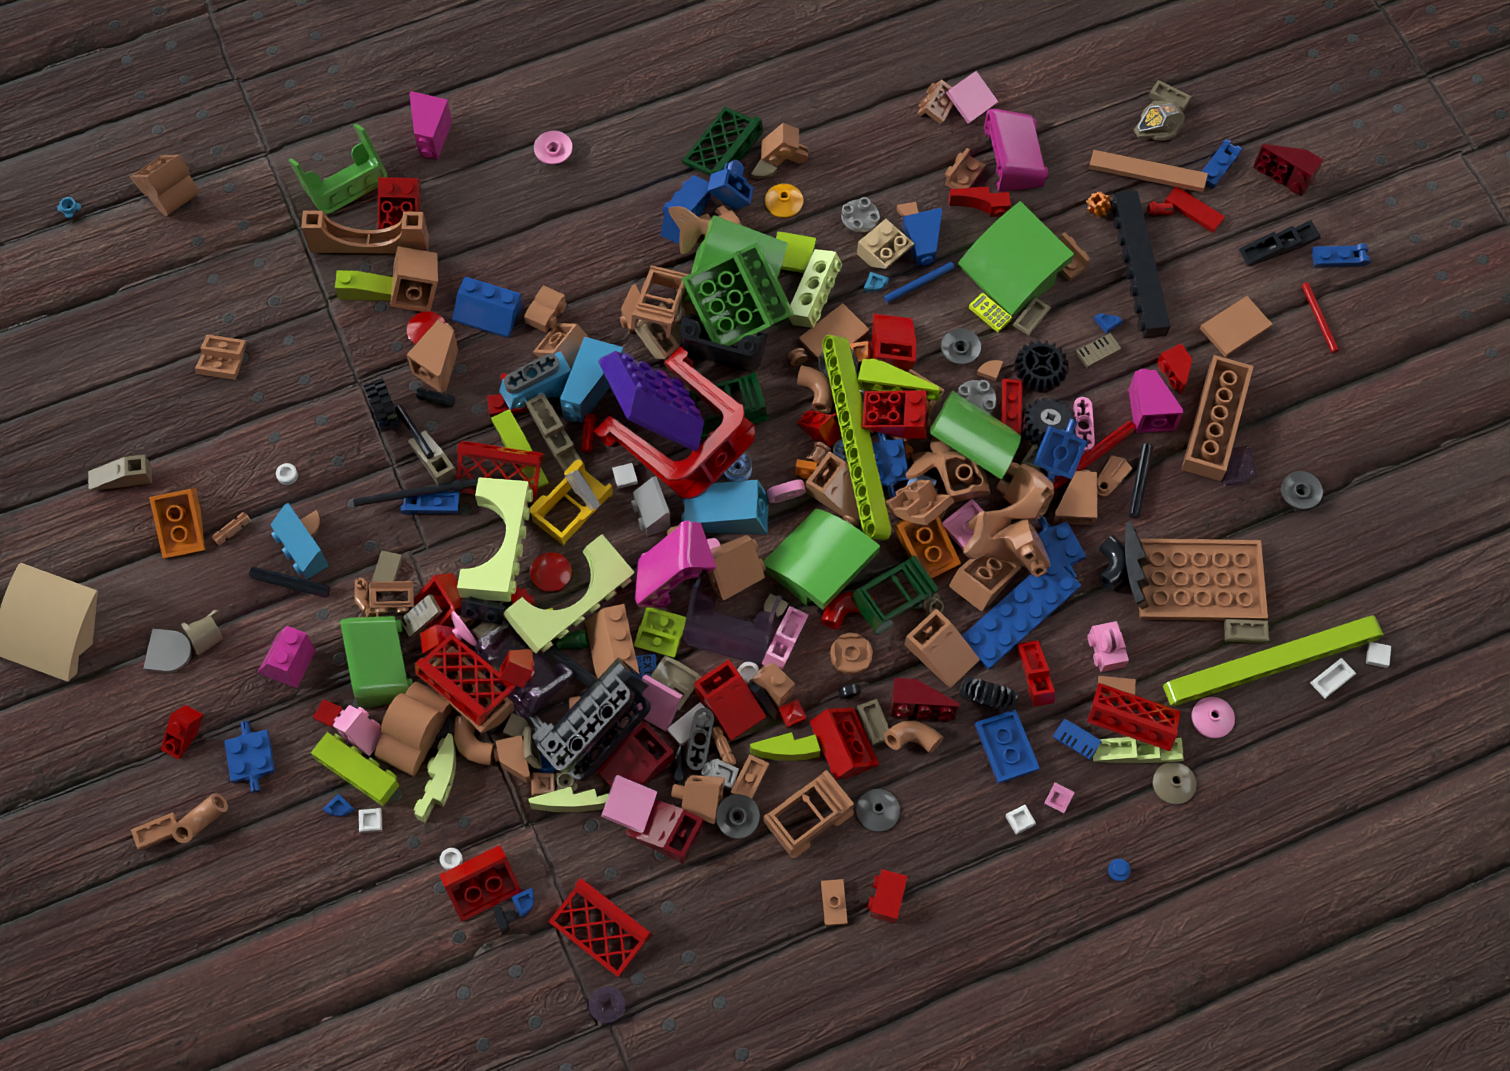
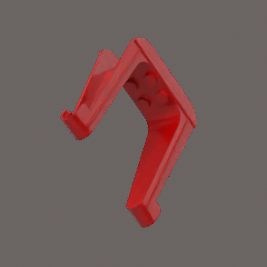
(714, 456)

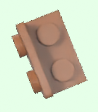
(937, 102)
(964, 172)
(1080, 259)

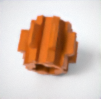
(1099, 204)

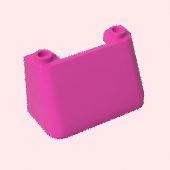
(1015, 150)
(670, 563)

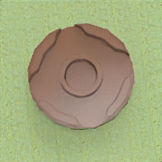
(851, 653)

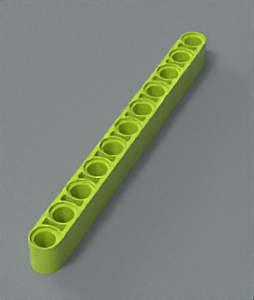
(856, 439)
(1272, 660)

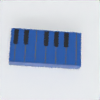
(1077, 739)

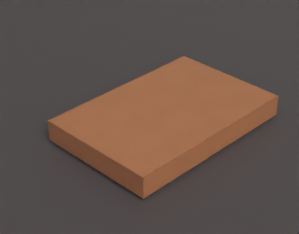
(838, 323)
(1236, 326)

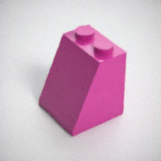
(430, 123)
(1153, 403)
(288, 657)

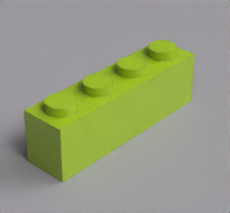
(355, 769)

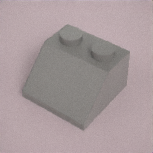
(651, 507)

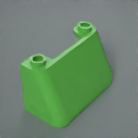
(375, 659)

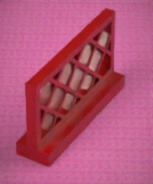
(501, 454)
(449, 688)
(1136, 726)
(613, 912)

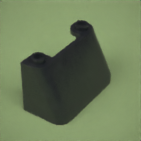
(745, 356)

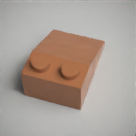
(983, 580)

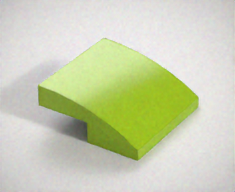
(798, 251)
(660, 632)

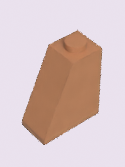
(1079, 500)

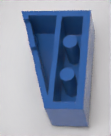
(691, 196)

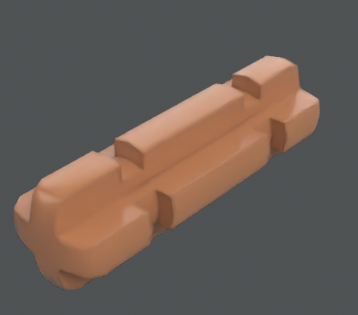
(231, 528)
(722, 745)

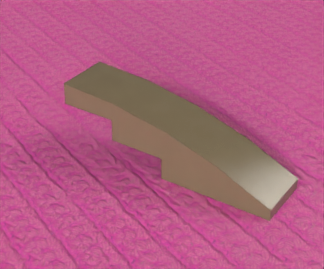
(552, 431)

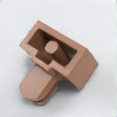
(783, 145)

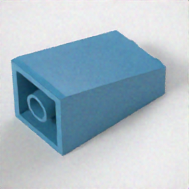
(586, 380)
(730, 508)

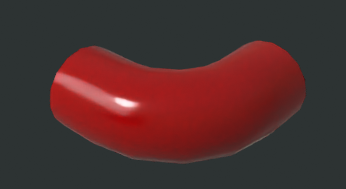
(838, 609)

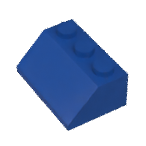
(487, 307)

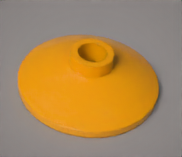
(781, 206)

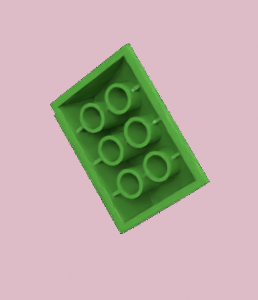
(727, 238)
(1016, 259)
(738, 295)
(976, 434)
(820, 558)

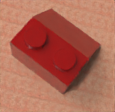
(446, 594)

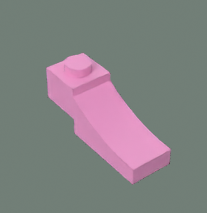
(785, 637)

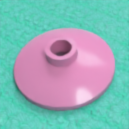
(553, 141)
(461, 630)
(1211, 726)

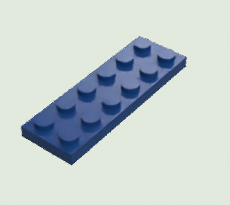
(1020, 613)

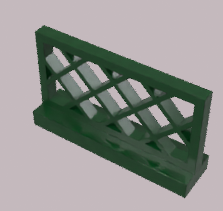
(738, 149)

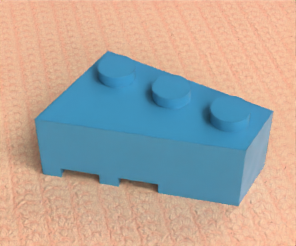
(550, 386)

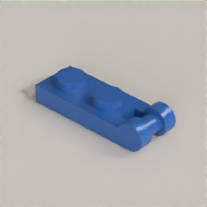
(1221, 163)
(1340, 256)
(432, 504)

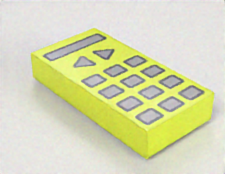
(990, 312)

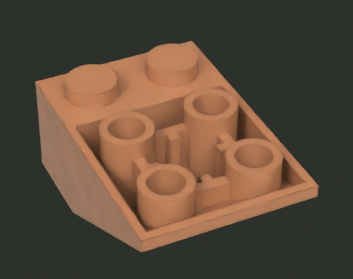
(833, 486)
(941, 648)

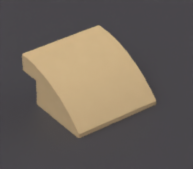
(46, 621)

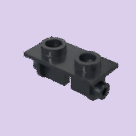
(476, 609)

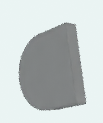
(167, 651)

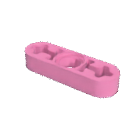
(1088, 418)

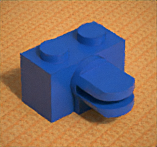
(731, 186)

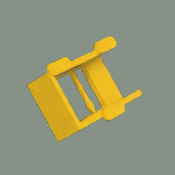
(545, 504)

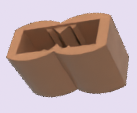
(545, 309)

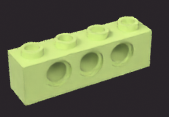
(815, 288)

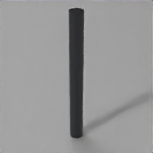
(414, 431)

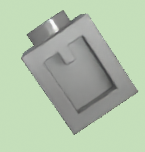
(721, 769)

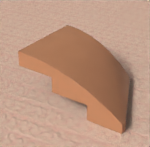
(918, 502)

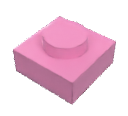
(1059, 797)

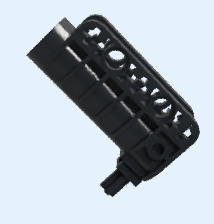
(592, 721)

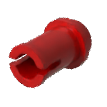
(1159, 208)

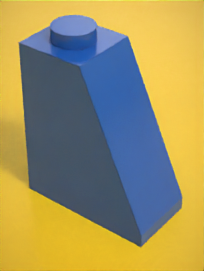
(923, 232)

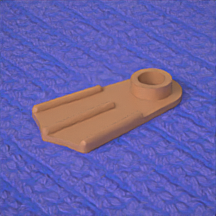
(1112, 475)

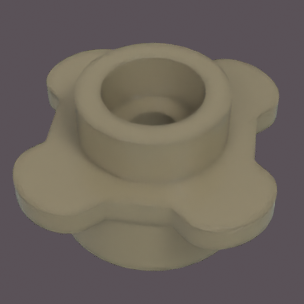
(938, 604)
(561, 777)

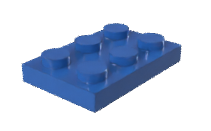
(1006, 746)

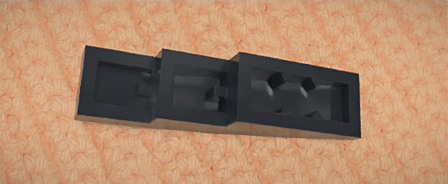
(1278, 244)
(1135, 561)

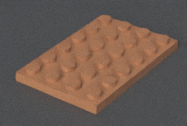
(1204, 580)

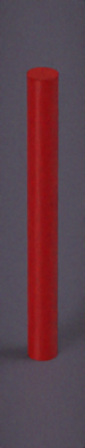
(1320, 318)

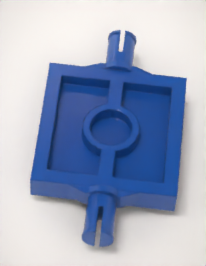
(1060, 451)
(891, 462)
(1061, 545)
(249, 756)

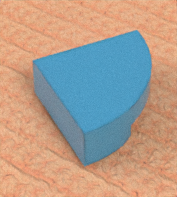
(875, 282)

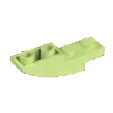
(442, 771)

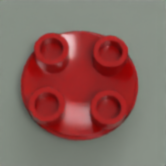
(421, 323)
(550, 572)

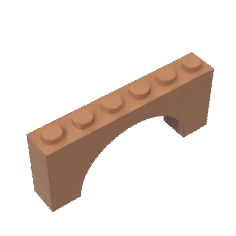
(329, 237)

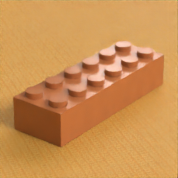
(1217, 418)

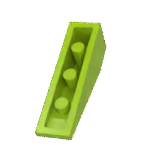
(362, 286)
(881, 376)

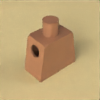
(775, 683)
(701, 796)

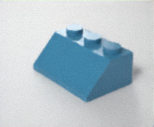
(297, 543)

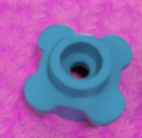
(68, 202)

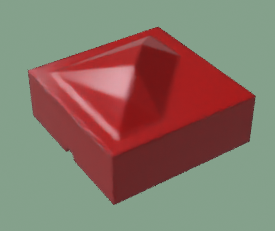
(792, 713)

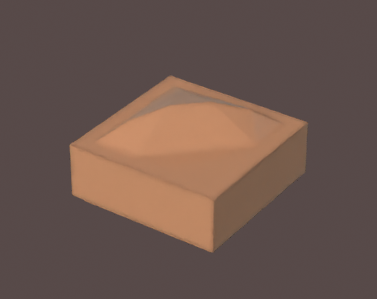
(542, 783)

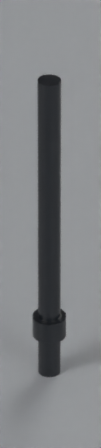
(456, 485)

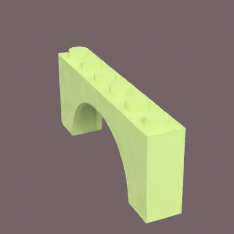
(496, 577)
(542, 626)

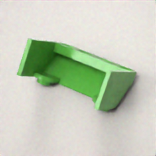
(348, 183)

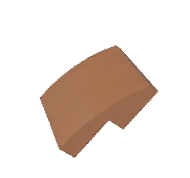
(221, 357)

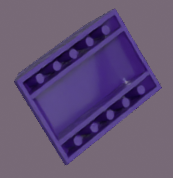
(653, 399)

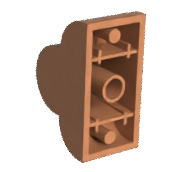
(166, 183)
(411, 727)

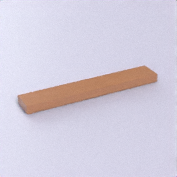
(1148, 171)

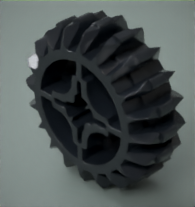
(1043, 375)
(988, 694)

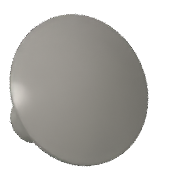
(860, 215)
(979, 393)

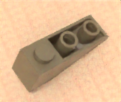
(439, 466)
(121, 473)

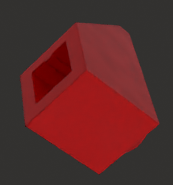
(1176, 366)
(820, 427)
(435, 636)
(518, 667)
(181, 731)

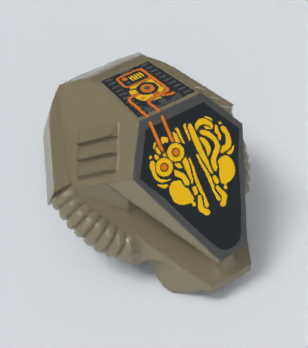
(1160, 121)

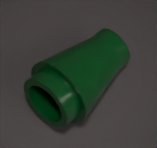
(573, 641)

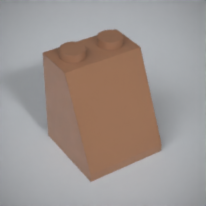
(414, 279)
(435, 356)
(736, 566)

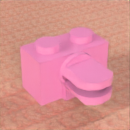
(1108, 646)
(358, 729)

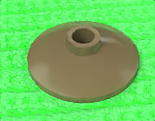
(1172, 792)

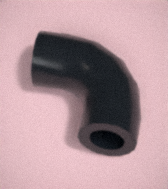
(1117, 569)

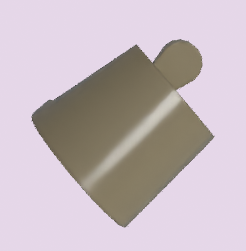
(203, 633)

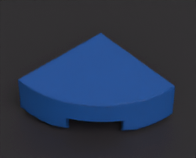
(1107, 322)
(338, 807)
(524, 902)

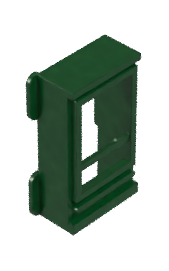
(752, 395)
(917, 577)

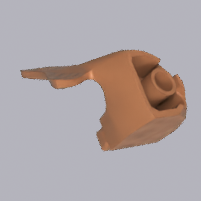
(693, 226)
(960, 474)
(1028, 493)
(1014, 544)

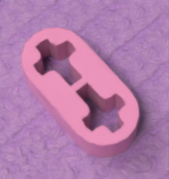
(786, 491)

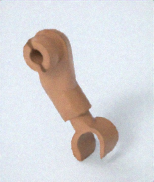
(361, 597)

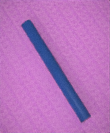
(918, 282)

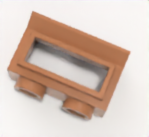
(391, 586)

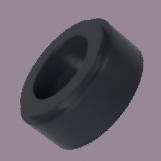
(849, 691)

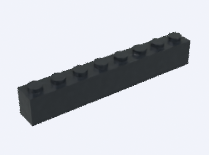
(1140, 264)

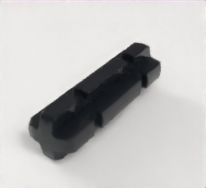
(435, 397)

